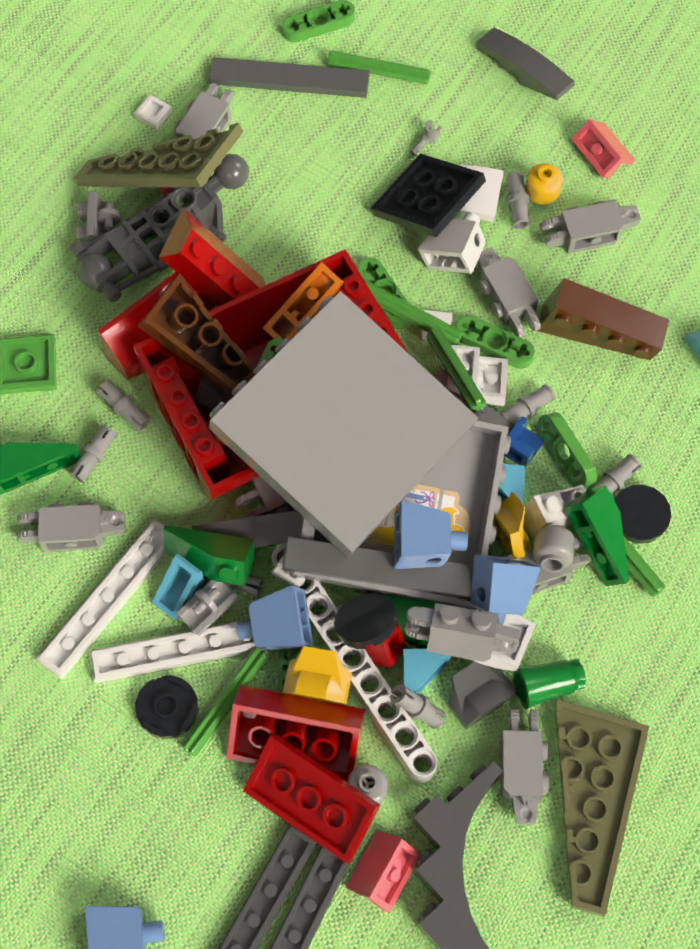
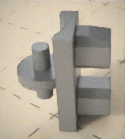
(99, 218)
(207, 606)

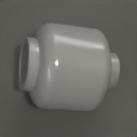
(553, 548)
(369, 776)

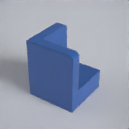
(523, 444)

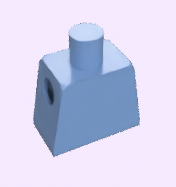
(424, 537)
(502, 585)
(278, 621)
(121, 928)

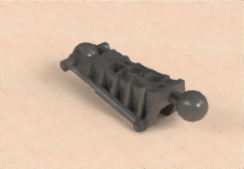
(127, 239)

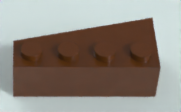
(602, 321)
(195, 337)

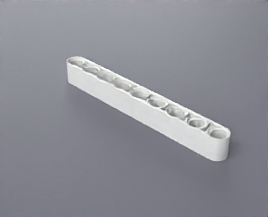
(363, 672)

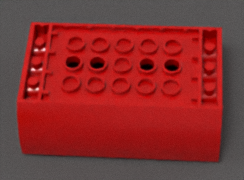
(243, 319)

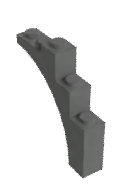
(446, 828)

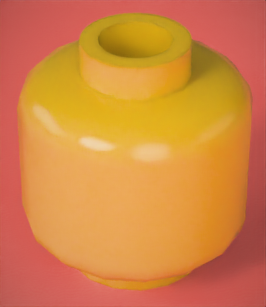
(544, 184)

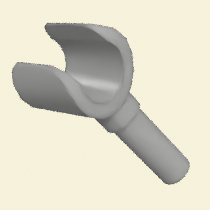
(428, 136)

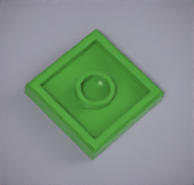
(28, 364)

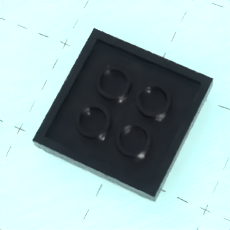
(428, 194)

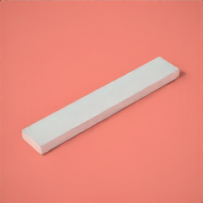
(105, 601)
(168, 652)

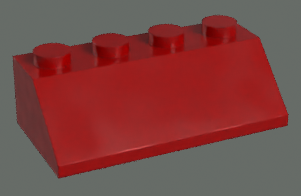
(208, 262)
(123, 331)
(316, 727)

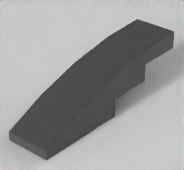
(529, 65)
(264, 529)

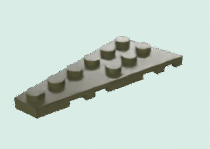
(169, 163)
(598, 781)

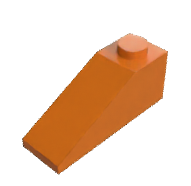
(303, 302)

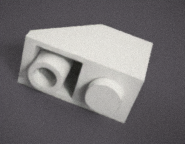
(548, 509)

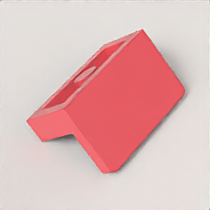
(602, 148)
(383, 870)

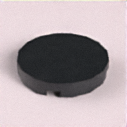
(643, 513)
(365, 620)
(167, 707)

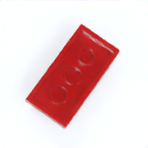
(311, 798)

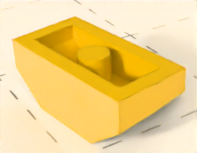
(510, 526)
(318, 676)

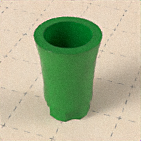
(548, 681)

